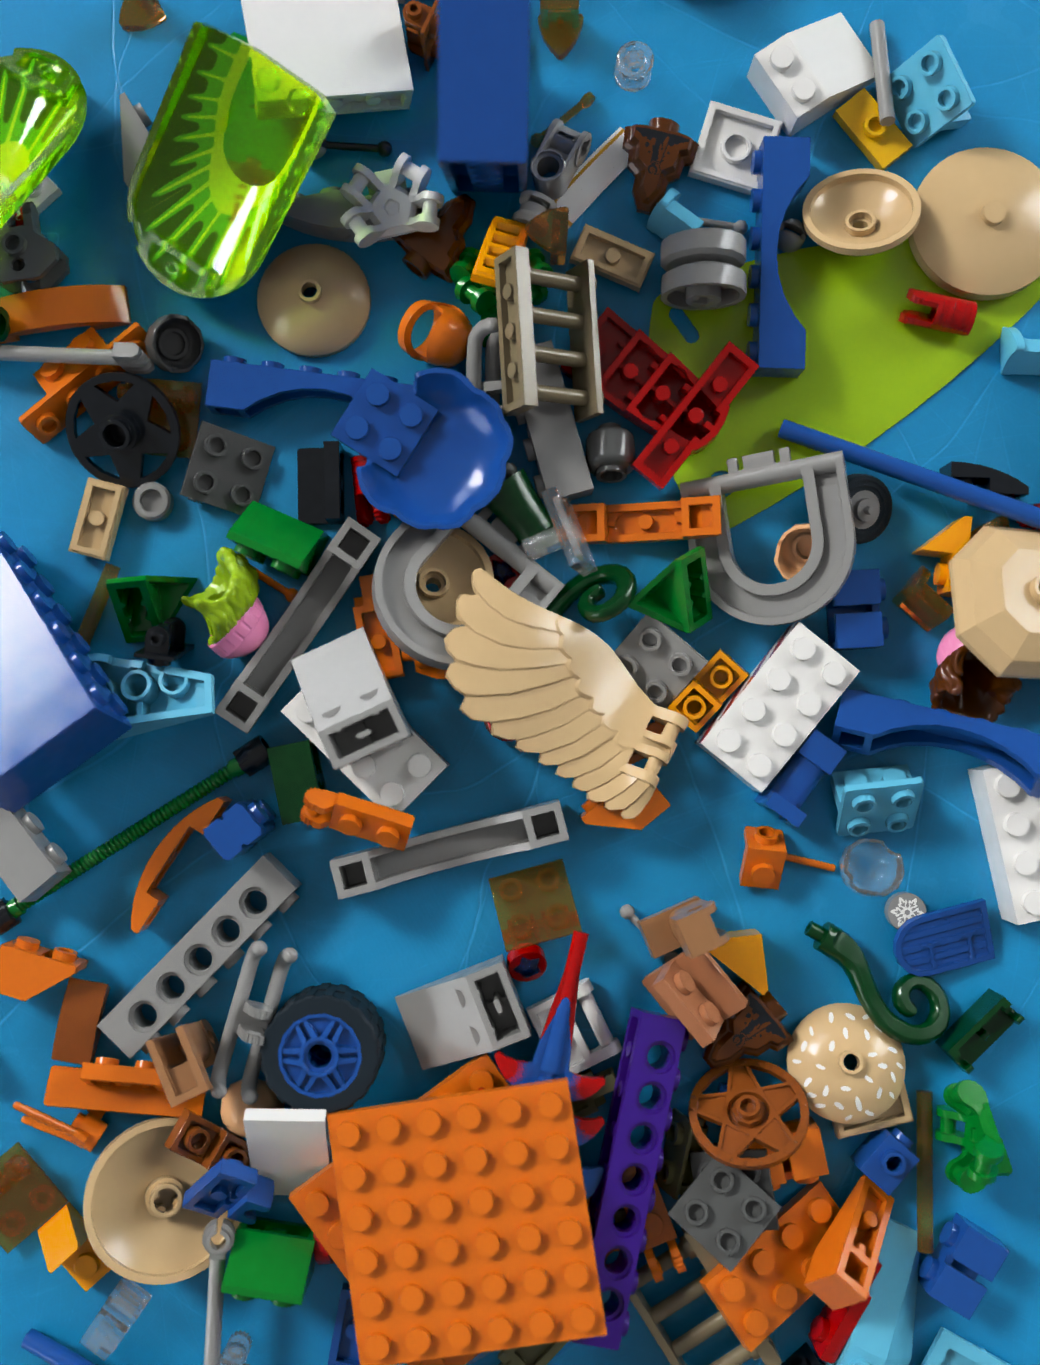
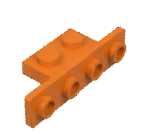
(62, 380)
(114, 1089)

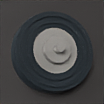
(870, 506)

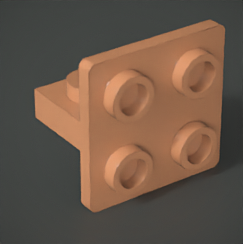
(696, 994)

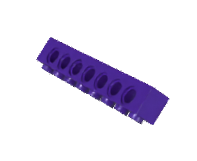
(618, 1153)

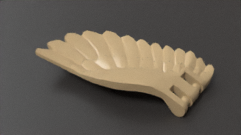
(558, 695)

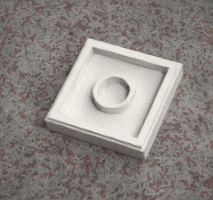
(728, 145)

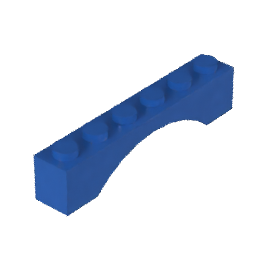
(778, 336)
(250, 389)
(878, 723)

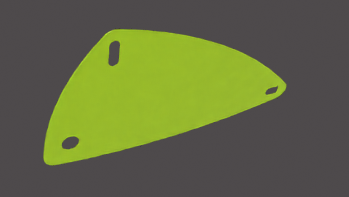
(859, 359)

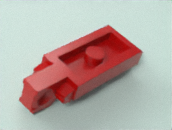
(833, 1327)

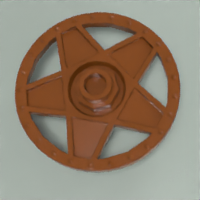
(749, 1114)

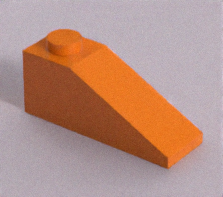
(851, 1247)

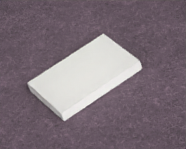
(287, 1144)

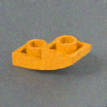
(709, 690)

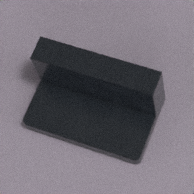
(321, 484)

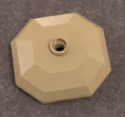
(999, 599)

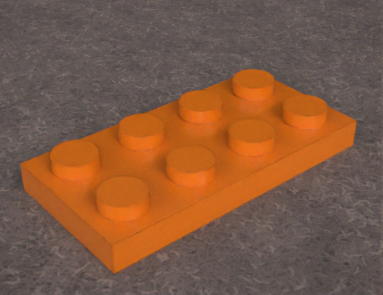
(772, 1273)

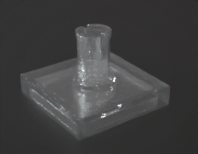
(564, 535)

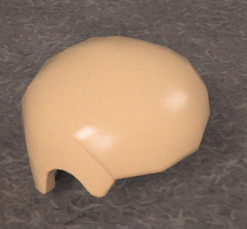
(793, 550)
(233, 1107)

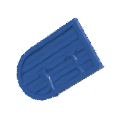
(945, 939)

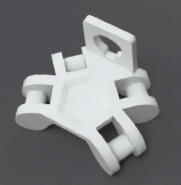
(391, 207)

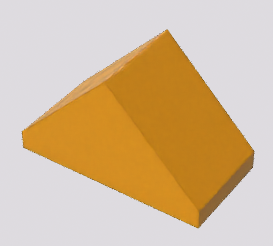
(745, 957)

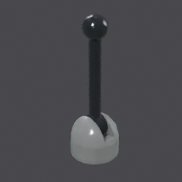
(383, 148)

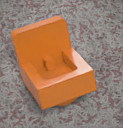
(763, 857)

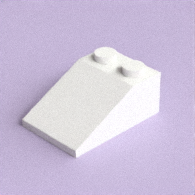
(811, 72)

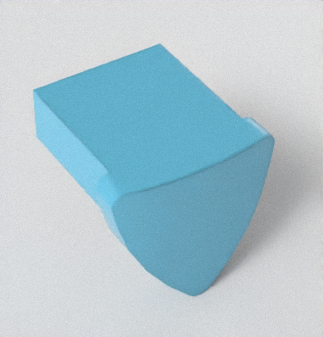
(671, 217)
(1018, 354)

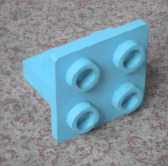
(931, 92)
(876, 799)

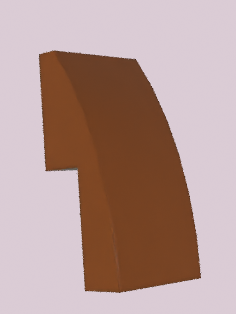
(78, 1020)
(205, 1141)

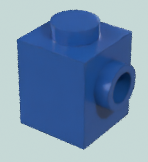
(885, 1158)

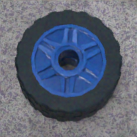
(304, 1072)

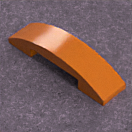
(66, 308)
(650, 520)
(148, 897)

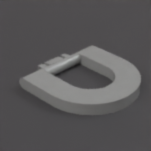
(831, 534)
(395, 584)

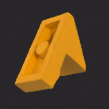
(945, 546)
(66, 1243)

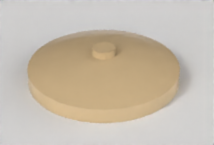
(980, 224)
(137, 1209)

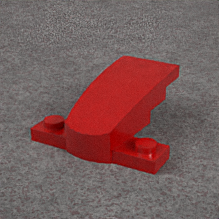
(665, 396)

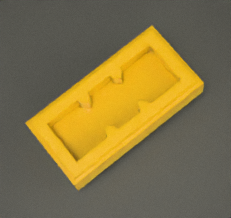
(861, 123)

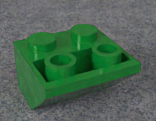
(274, 536)
(270, 1262)

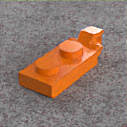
(365, 616)

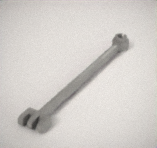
(123, 354)
(215, 1299)

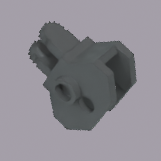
(29, 255)

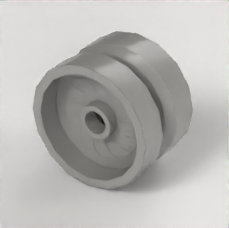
(703, 269)

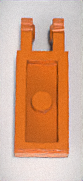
(356, 817)
(659, 1231)

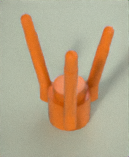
(83, 1131)

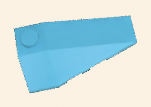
(157, 694)
(887, 1323)

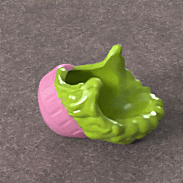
(232, 607)

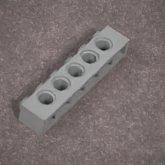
(126, 1022)

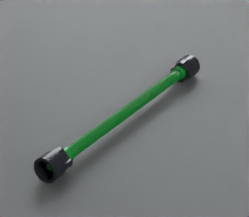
(248, 759)

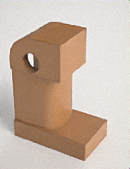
(684, 926)
(183, 1060)

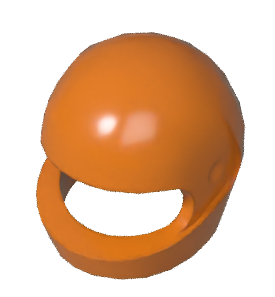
(447, 338)

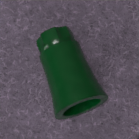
(520, 507)

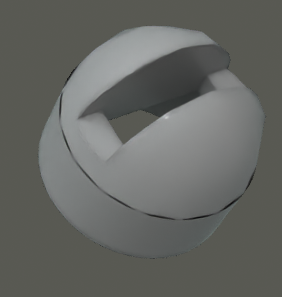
(788, 240)

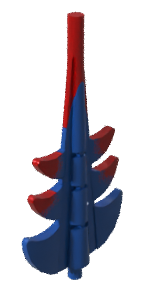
(554, 1054)

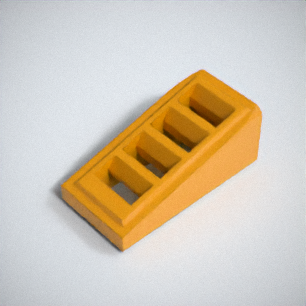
(499, 238)

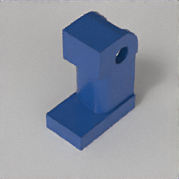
(799, 777)

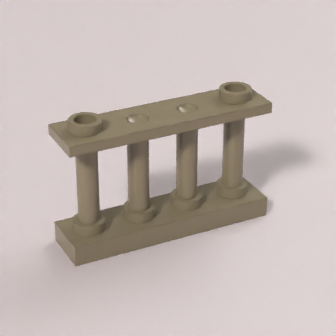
(517, 342)
(654, 1315)

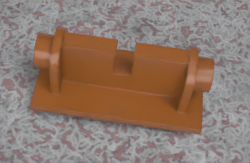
(422, 30)

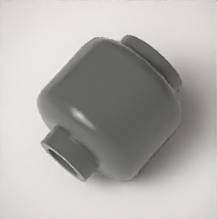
(610, 452)

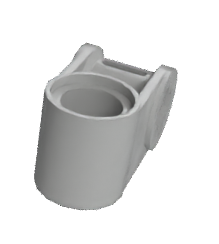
(559, 153)

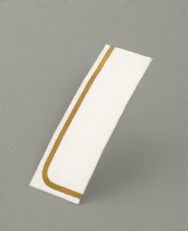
(594, 176)

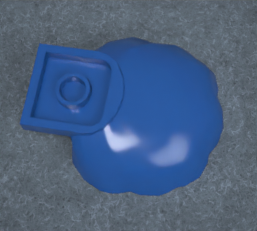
(427, 449)

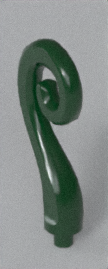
(592, 592)
(848, 955)

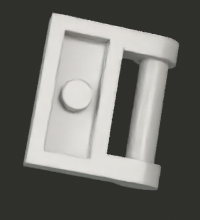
(581, 1056)

